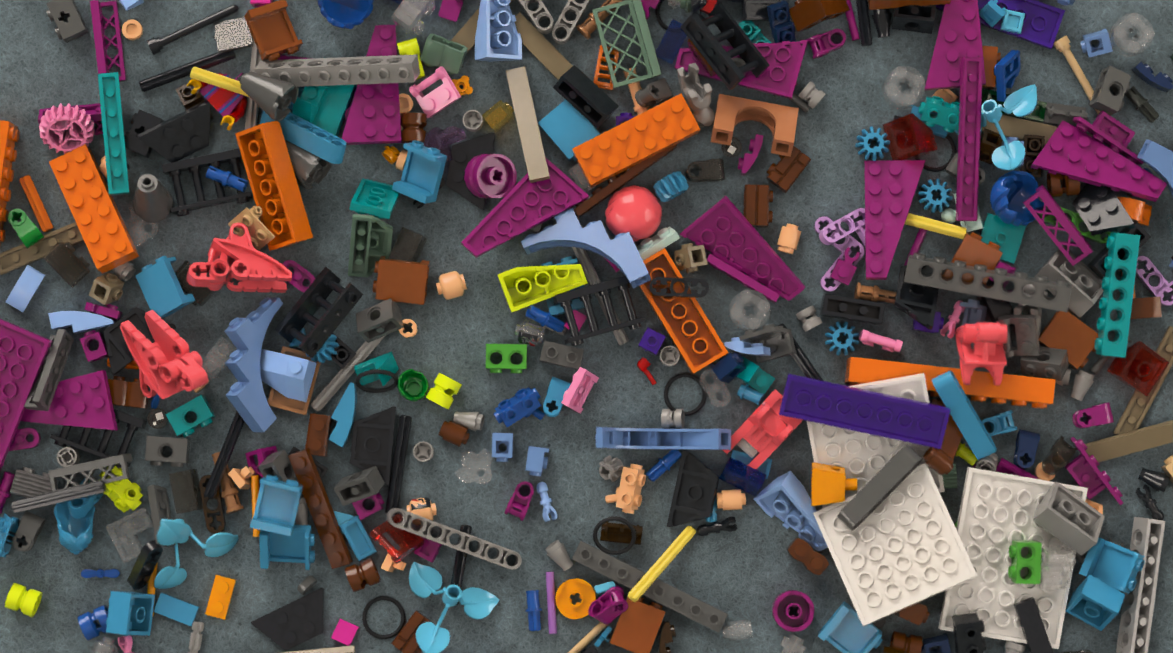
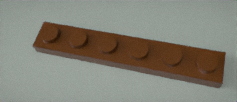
(617, 182)
(320, 508)

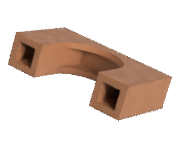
(778, 118)

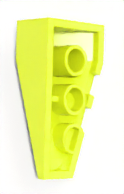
(537, 283)

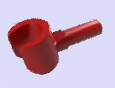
(643, 364)

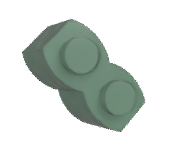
(444, 53)

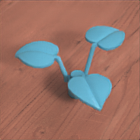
(1021, 104)
(177, 532)
(476, 602)

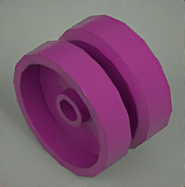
(490, 175)

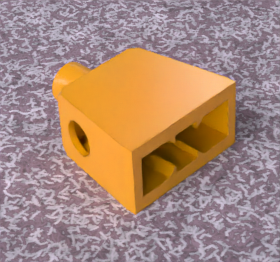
(829, 484)

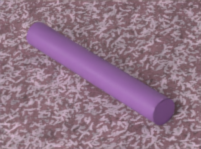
(551, 602)

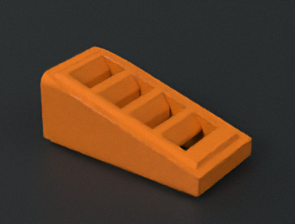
(603, 85)

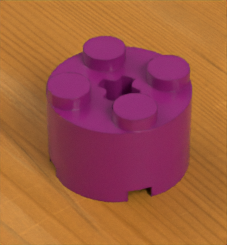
(804, 610)

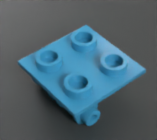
(7, 524)

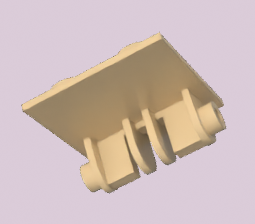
(259, 233)

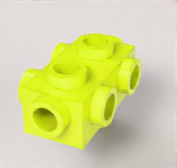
(122, 492)

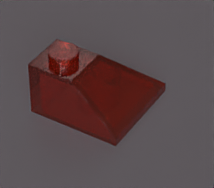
(909, 138)
(1139, 368)

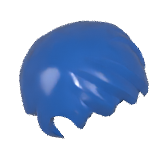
(345, 13)
(1010, 193)

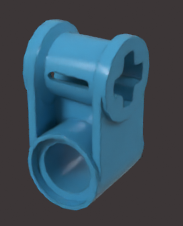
(555, 394)
(1001, 423)
(85, 502)

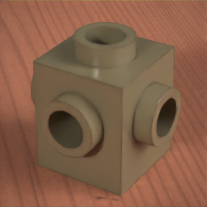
(690, 257)
(107, 288)

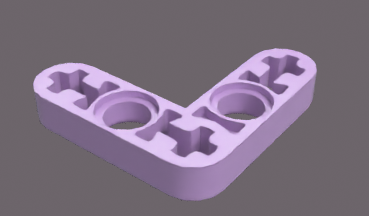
(859, 227)
(849, 242)
(1163, 285)

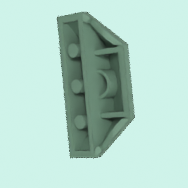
(368, 242)

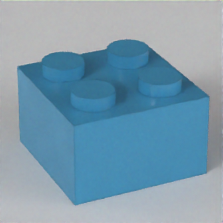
(1095, 602)
(130, 613)

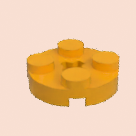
(564, 602)

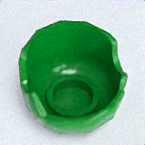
(412, 385)

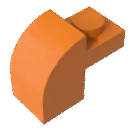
(1137, 210)

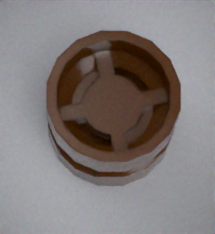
(413, 127)
(1070, 186)
(363, 574)
(909, 644)

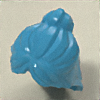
(73, 532)

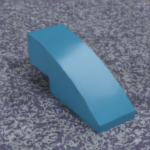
(345, 416)

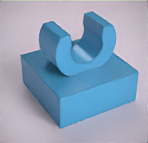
(992, 12)

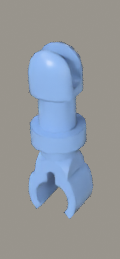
(546, 502)

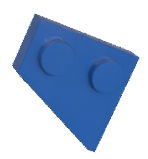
(1006, 71)

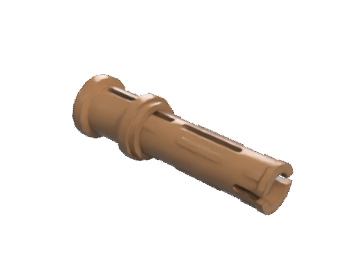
(589, 25)
(873, 293)
(229, 492)

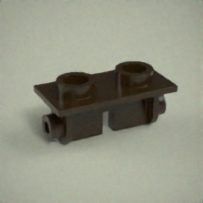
(620, 533)

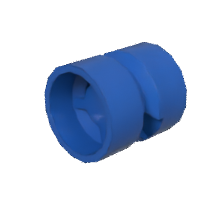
(89, 624)

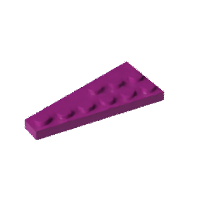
(1091, 162)
(523, 209)

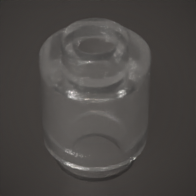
(737, 630)

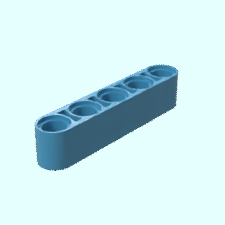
(310, 137)
(964, 415)

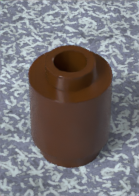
(454, 433)
(938, 460)

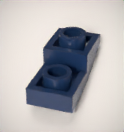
(780, 22)
(1160, 81)

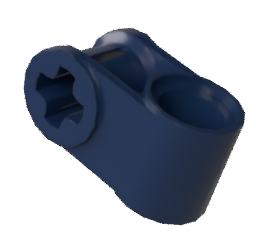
(1026, 445)

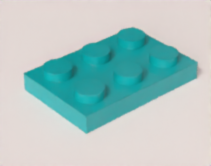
(374, 199)

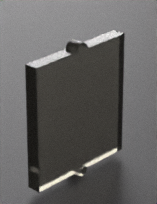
(232, 35)

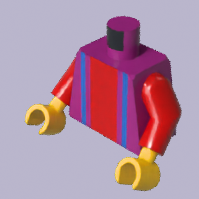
(227, 103)

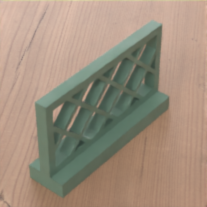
(644, 42)

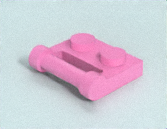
(439, 97)
(888, 344)
(579, 389)

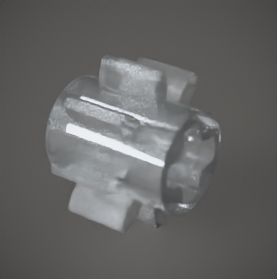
(792, 644)

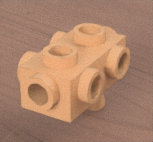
(628, 494)

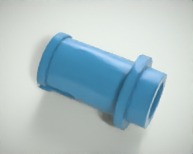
(750, 394)

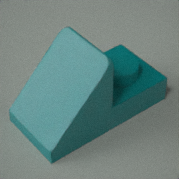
(309, 102)
(382, 362)
(755, 377)

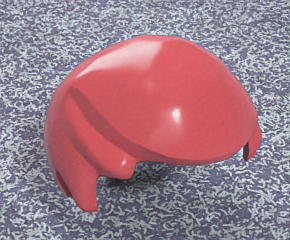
(633, 211)

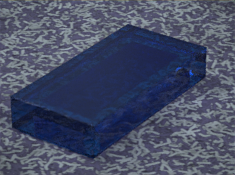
(671, 42)

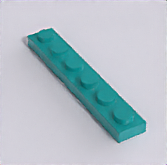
(113, 133)

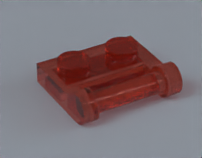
(407, 541)

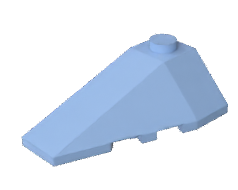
(496, 33)
(287, 374)
(791, 504)

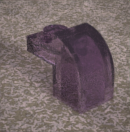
(442, 139)

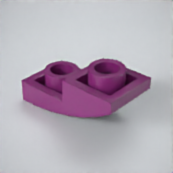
(748, 159)

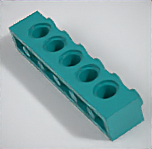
(1123, 305)

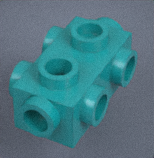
(947, 113)

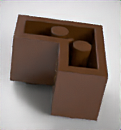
(812, 12)

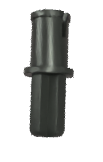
(1141, 104)

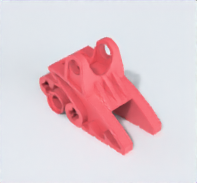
(242, 262)
(987, 349)
(165, 363)
(765, 429)

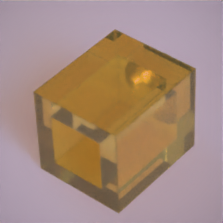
(498, 115)

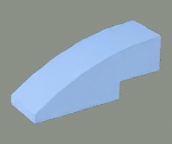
(78, 320)

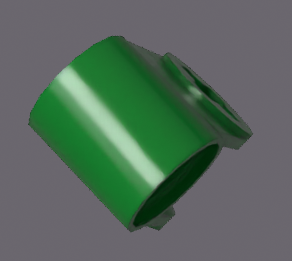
(25, 228)

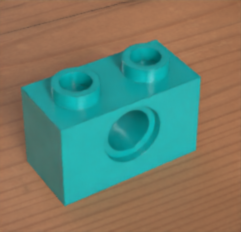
(179, 421)

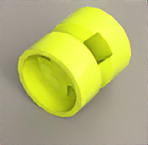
(443, 391)
(22, 599)

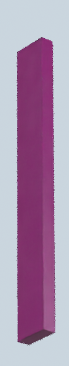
(969, 138)

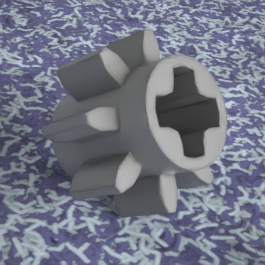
(611, 468)

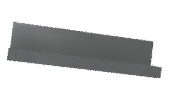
(51, 371)
(91, 466)

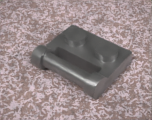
(1026, 335)

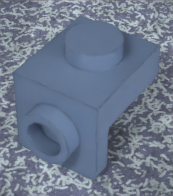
(973, 312)

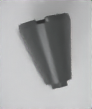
(269, 94)
(307, 166)
(151, 199)

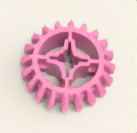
(58, 120)

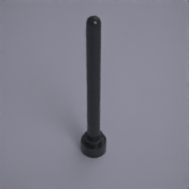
(157, 44)

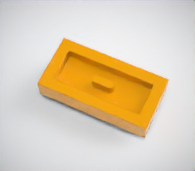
(220, 597)

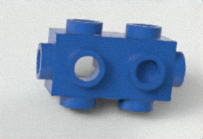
(521, 405)

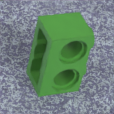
(506, 351)
(1031, 561)

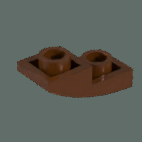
(1146, 308)

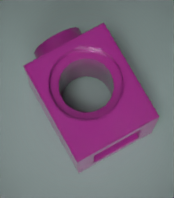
(98, 354)
(363, 512)

